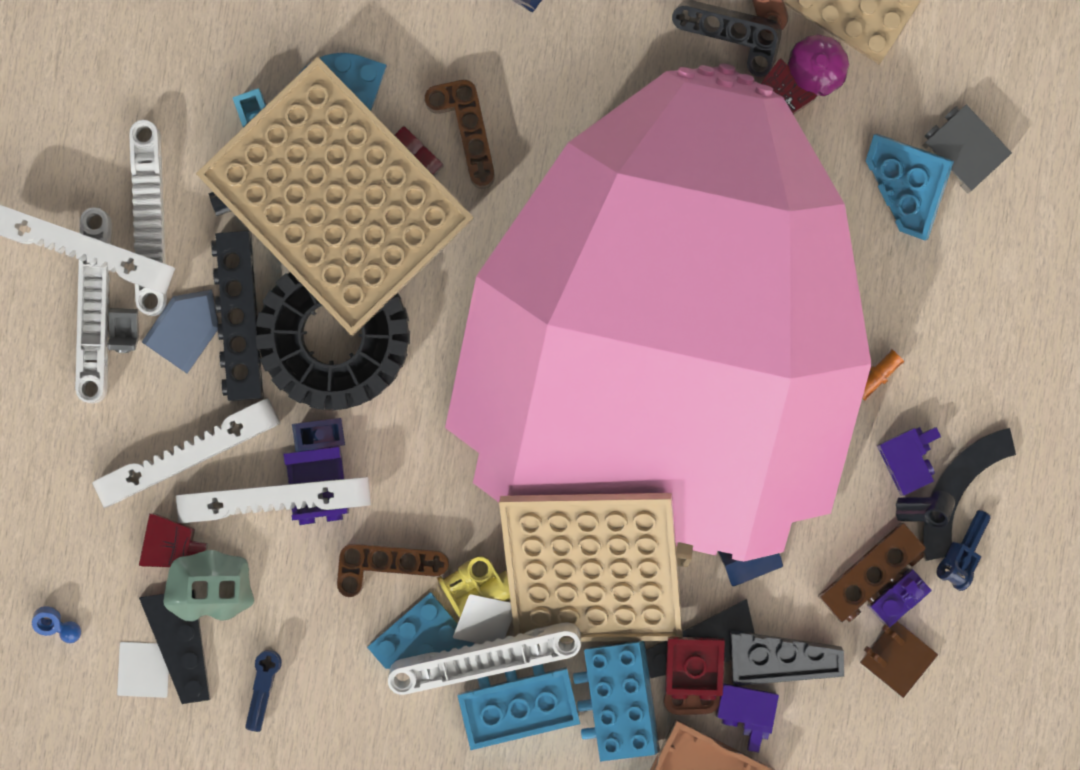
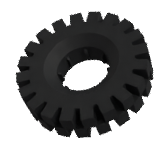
(323, 384)

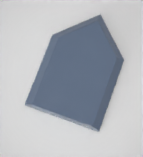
(184, 329)

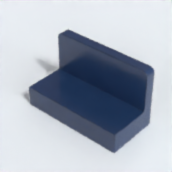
(741, 572)

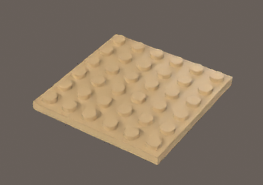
(593, 564)

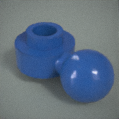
(68, 631)

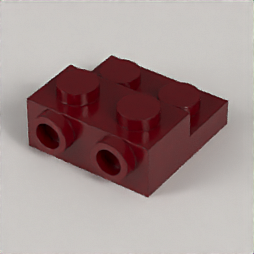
(695, 667)

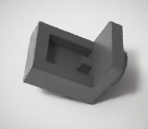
(123, 330)

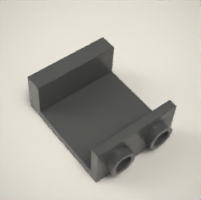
(970, 146)

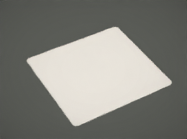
(483, 620)
(142, 671)

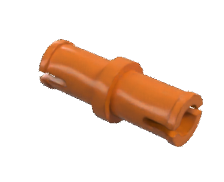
(881, 372)

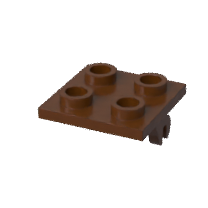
(898, 658)

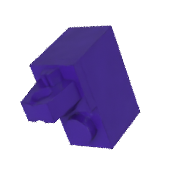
(905, 460)
(899, 598)
(752, 708)

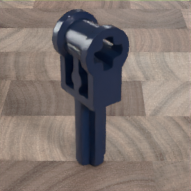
(961, 557)
(261, 689)

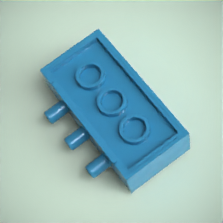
(619, 701)
(518, 707)

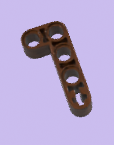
(468, 135)
(393, 566)

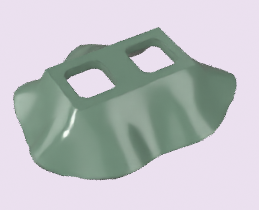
(213, 568)

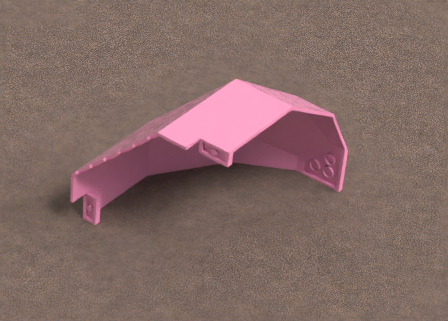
(673, 320)

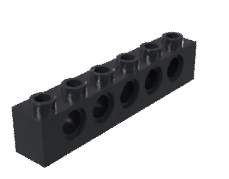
(240, 244)

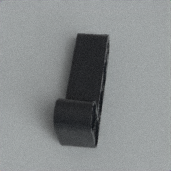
(727, 32)

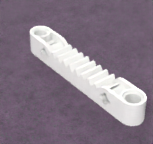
(147, 206)
(148, 274)
(93, 314)
(117, 485)
(199, 506)
(484, 659)

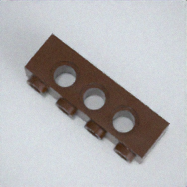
(911, 553)

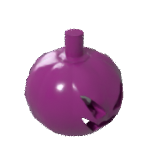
(819, 64)

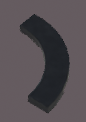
(957, 478)

